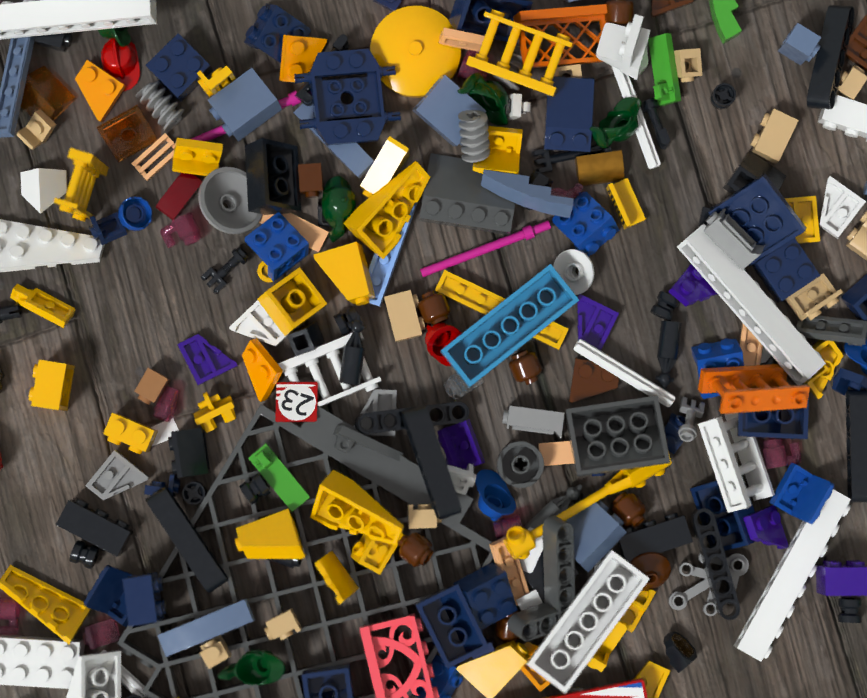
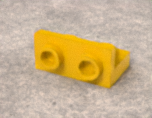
(219, 80)
(196, 156)
(373, 553)

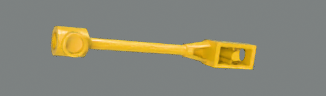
(521, 541)

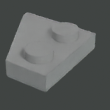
(380, 401)
(115, 476)

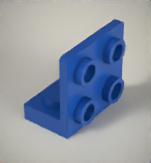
(278, 245)

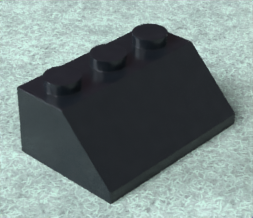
(272, 177)

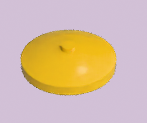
(412, 44)

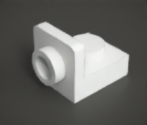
(462, 478)

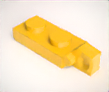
(43, 305)

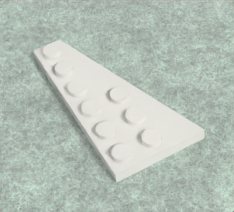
(30, 246)

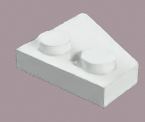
(839, 207)
(259, 325)

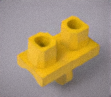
(213, 407)

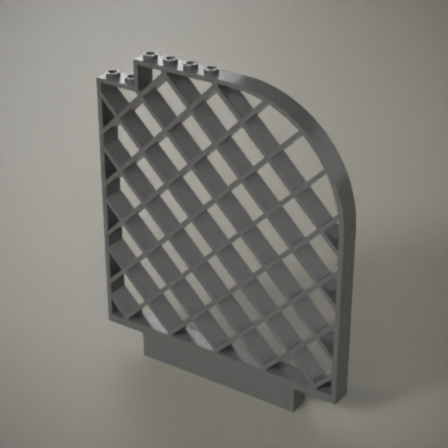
(398, 477)

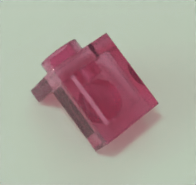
(101, 633)

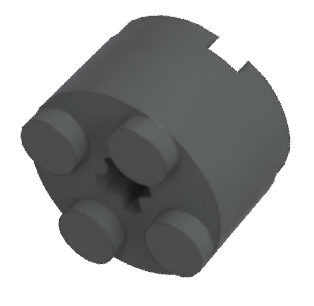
(530, 472)

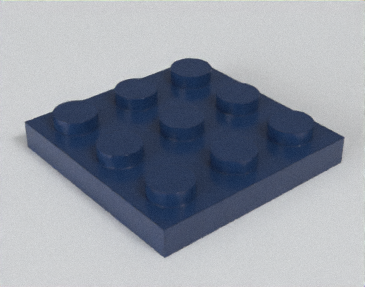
(762, 215)

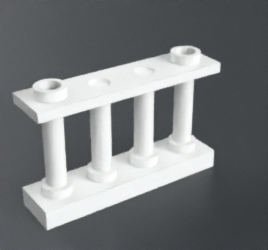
(332, 351)
(726, 467)

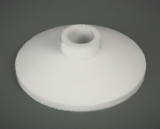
(566, 264)

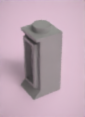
(732, 239)
(534, 420)

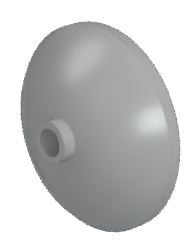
(227, 186)

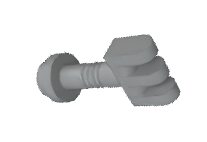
(687, 431)

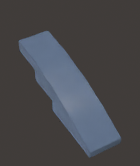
(349, 154)
(518, 190)
(206, 627)

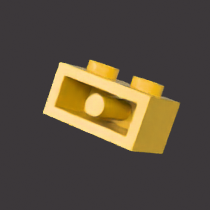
(130, 432)

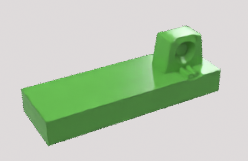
(664, 69)
(279, 477)

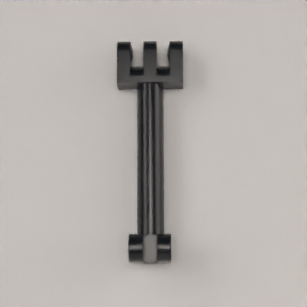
(303, 93)
(548, 159)

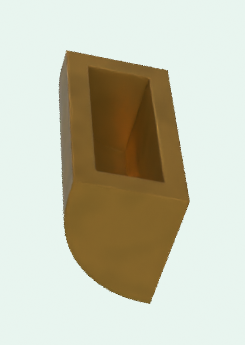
(600, 168)

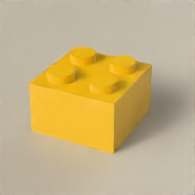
(292, 301)
(51, 385)

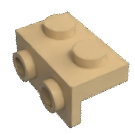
(812, 297)

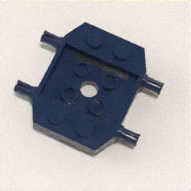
(364, 90)

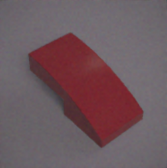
(178, 195)

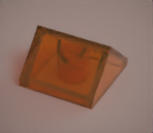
(45, 93)
(127, 133)

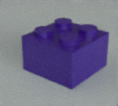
(841, 579)

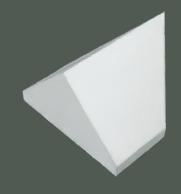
(42, 186)

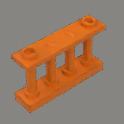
(753, 388)

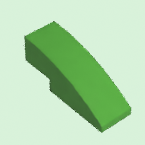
(724, 20)

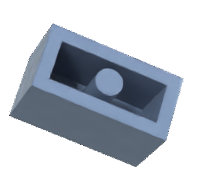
(800, 44)

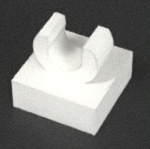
(516, 107)

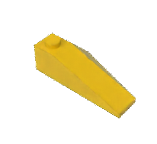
(383, 214)
(349, 507)

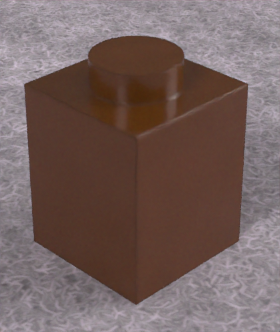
(310, 179)

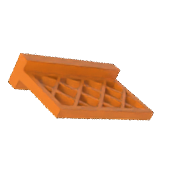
(557, 17)

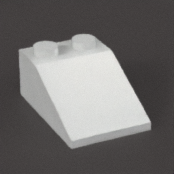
(97, 676)

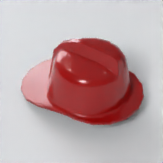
(121, 63)
(438, 337)

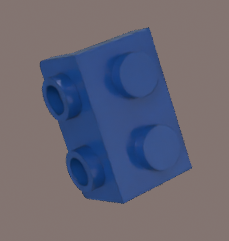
(445, 679)

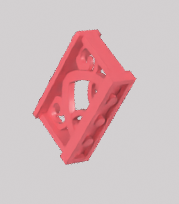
(374, 644)

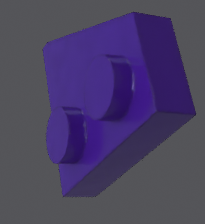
(691, 287)
(594, 321)
(204, 359)
(766, 527)

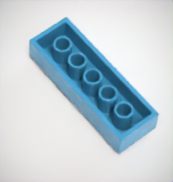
(509, 325)

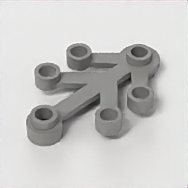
(703, 585)

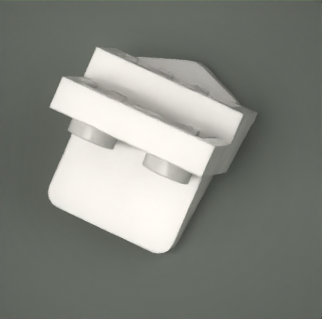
(625, 47)

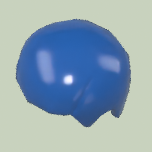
(135, 213)

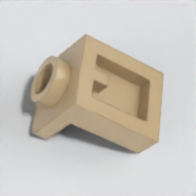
(37, 130)

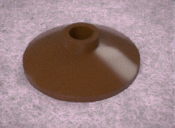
(654, 567)

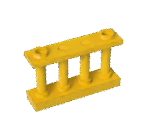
(502, 68)
(80, 188)

